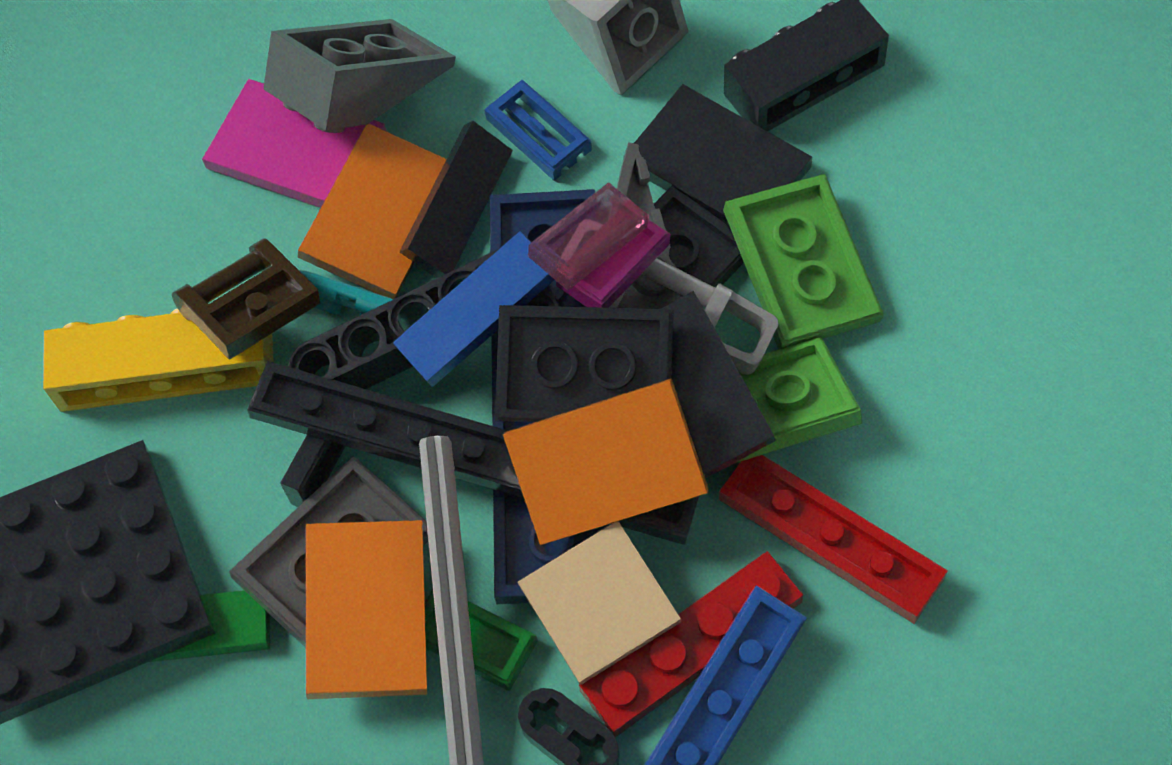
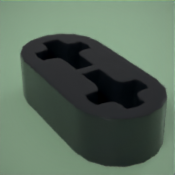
(574, 720)

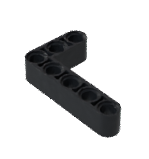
(345, 344)

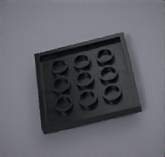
(90, 580)

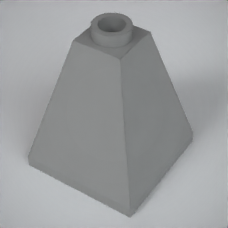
(622, 35)

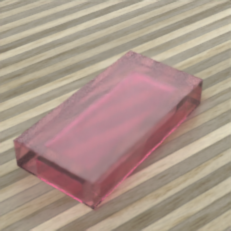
(588, 236)

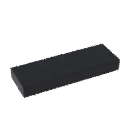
(456, 200)

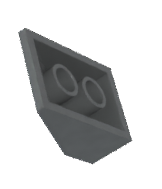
(350, 70)

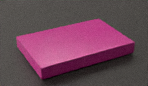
(279, 147)

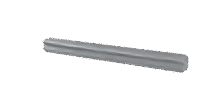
(450, 602)

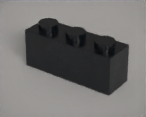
(805, 63)

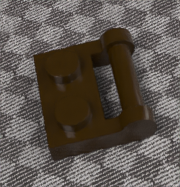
(251, 308)

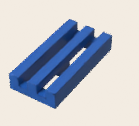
(563, 155)

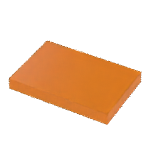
(372, 212)
(606, 462)
(365, 610)

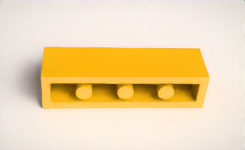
(142, 362)

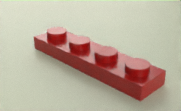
(833, 536)
(678, 656)

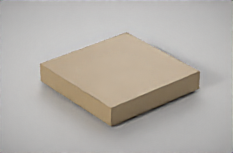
(599, 602)

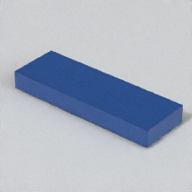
(471, 310)

